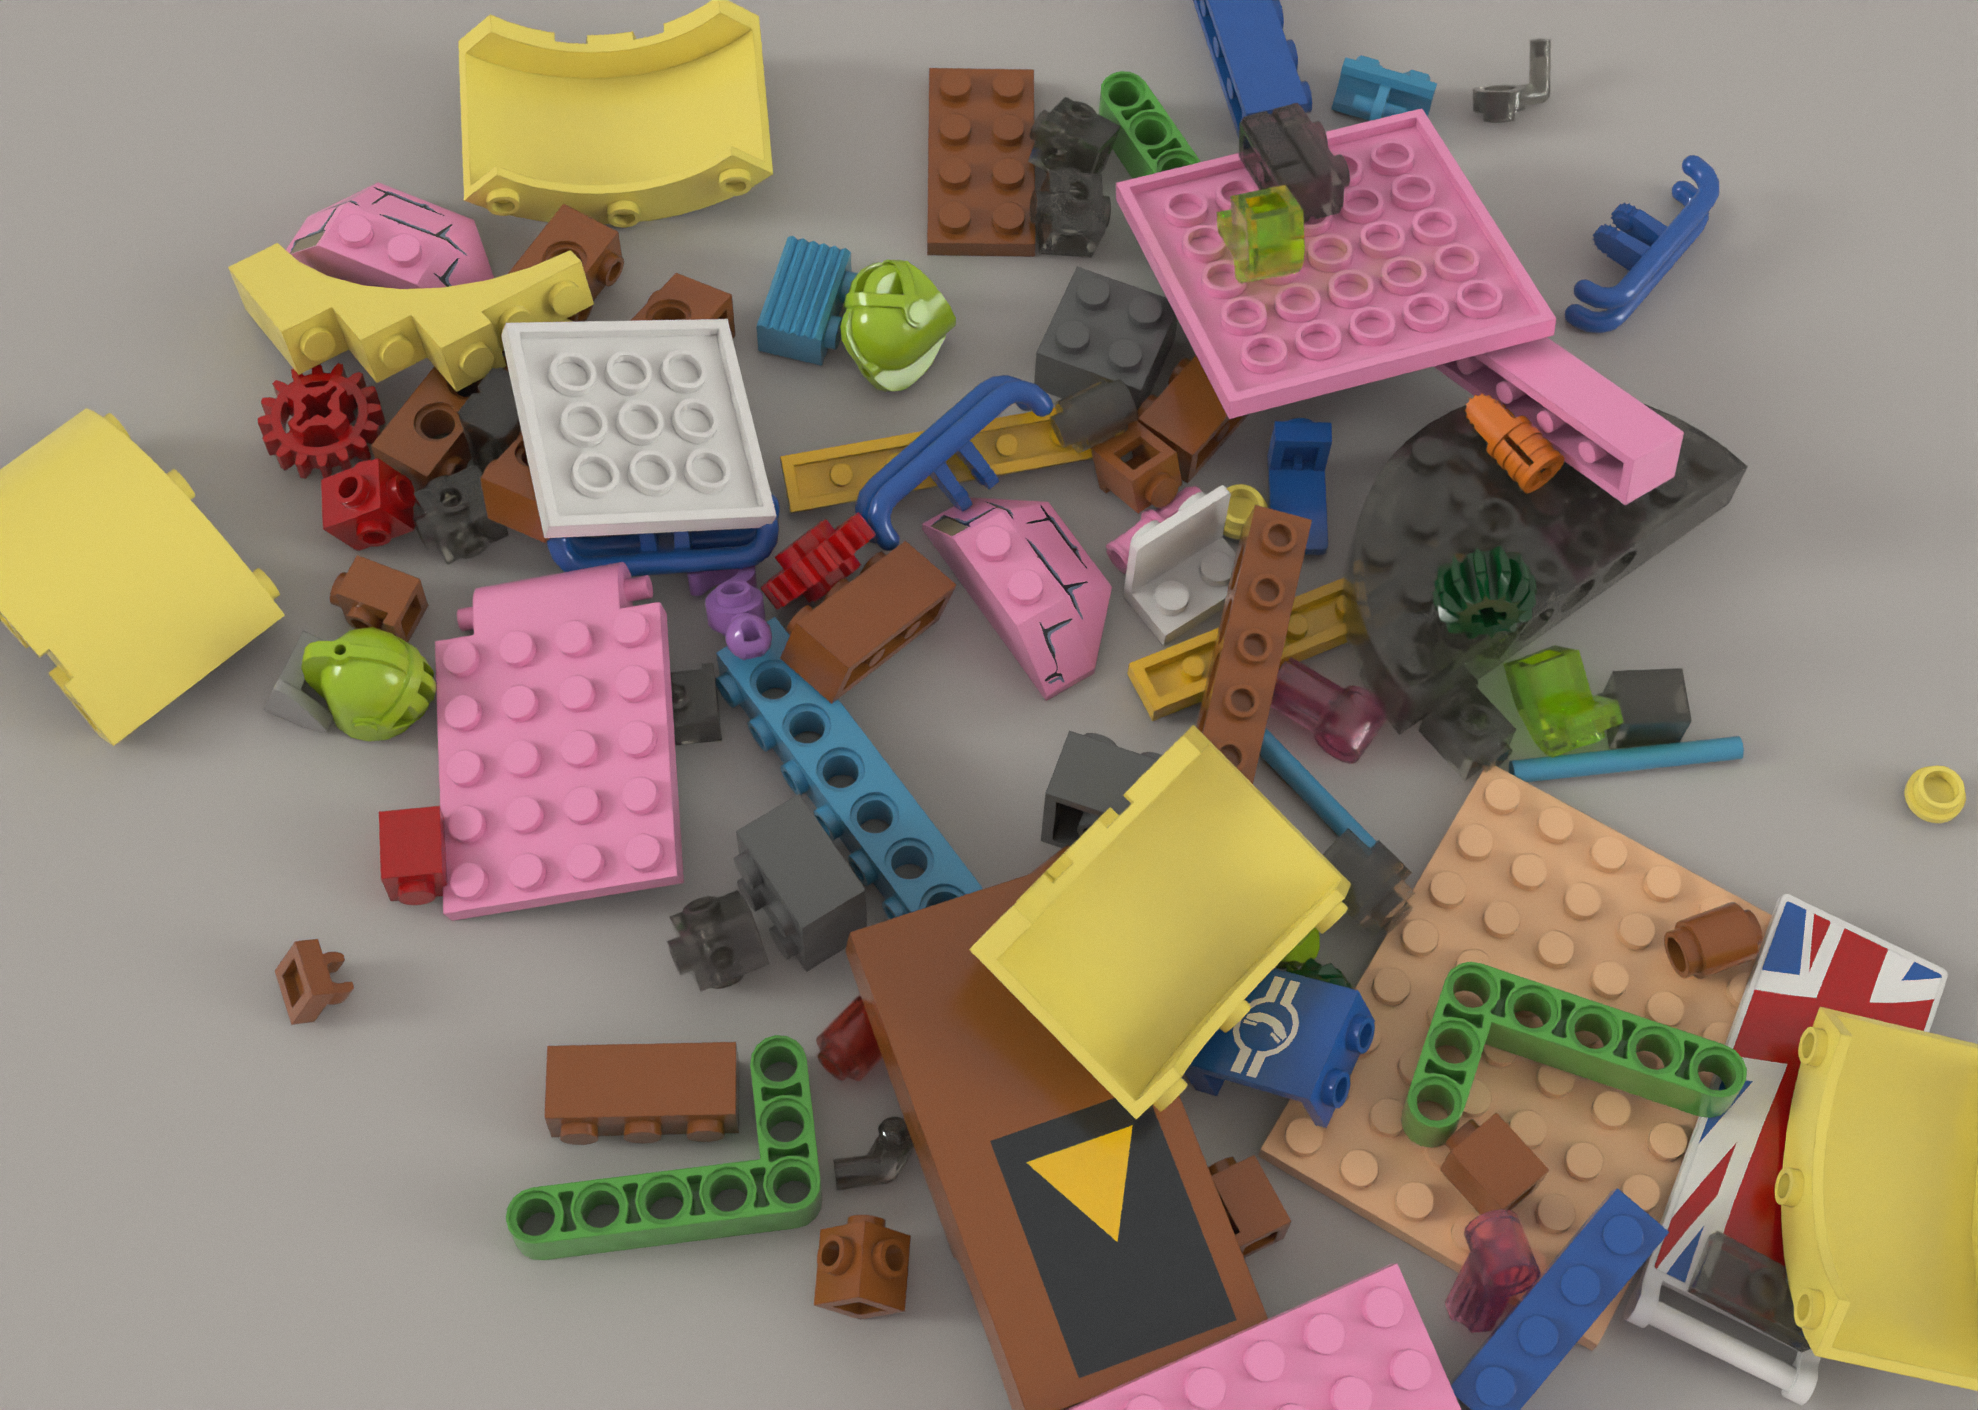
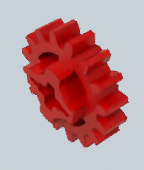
(321, 420)
(817, 561)

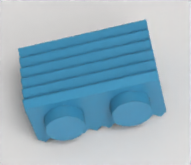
(805, 301)

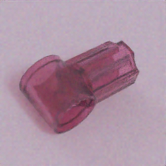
(1339, 717)
(1494, 1271)

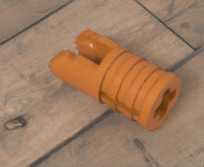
(1504, 433)

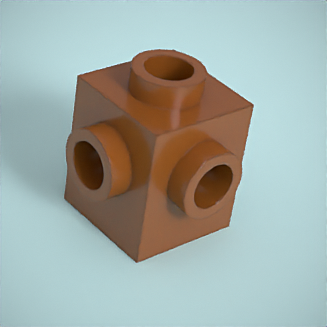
(862, 1268)

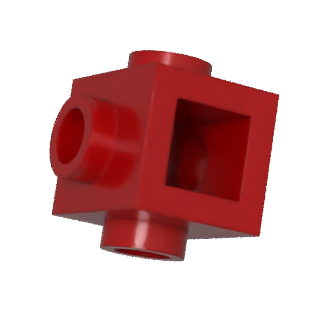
(367, 504)

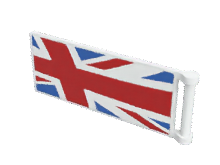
(1736, 1157)

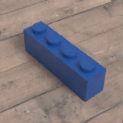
(1252, 56)
(1559, 1306)

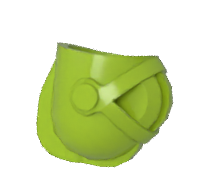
(890, 332)
(370, 682)

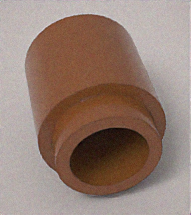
(1713, 941)

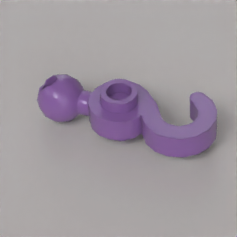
(735, 609)

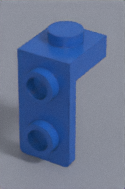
(1297, 475)

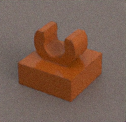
(307, 982)

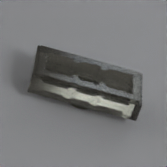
(1747, 1288)

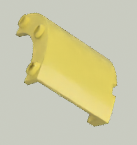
(616, 121)
(119, 575)
(1163, 922)
(1884, 1198)

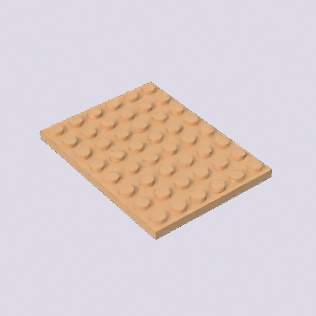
(1561, 905)

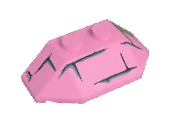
(392, 242)
(1028, 584)

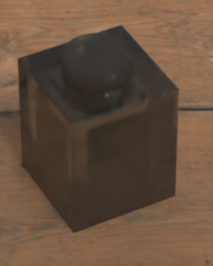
(1651, 706)

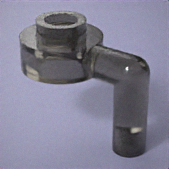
(1502, 101)

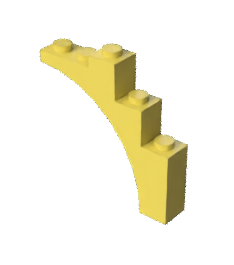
(392, 328)

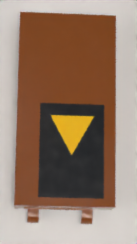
(1072, 1220)

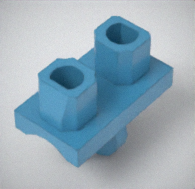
(1377, 92)

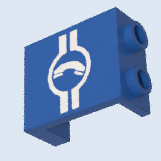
(1291, 1043)

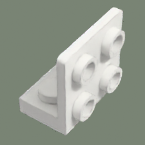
(1181, 566)

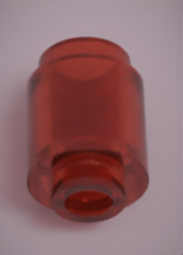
(849, 1044)

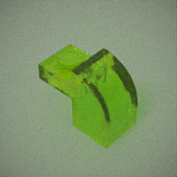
(1263, 233)
(1558, 702)

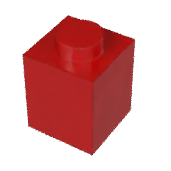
(413, 854)

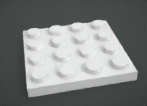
(636, 427)

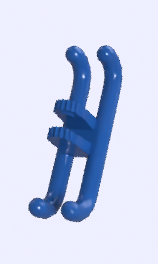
(1644, 249)
(932, 449)
(670, 551)

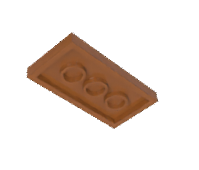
(980, 162)

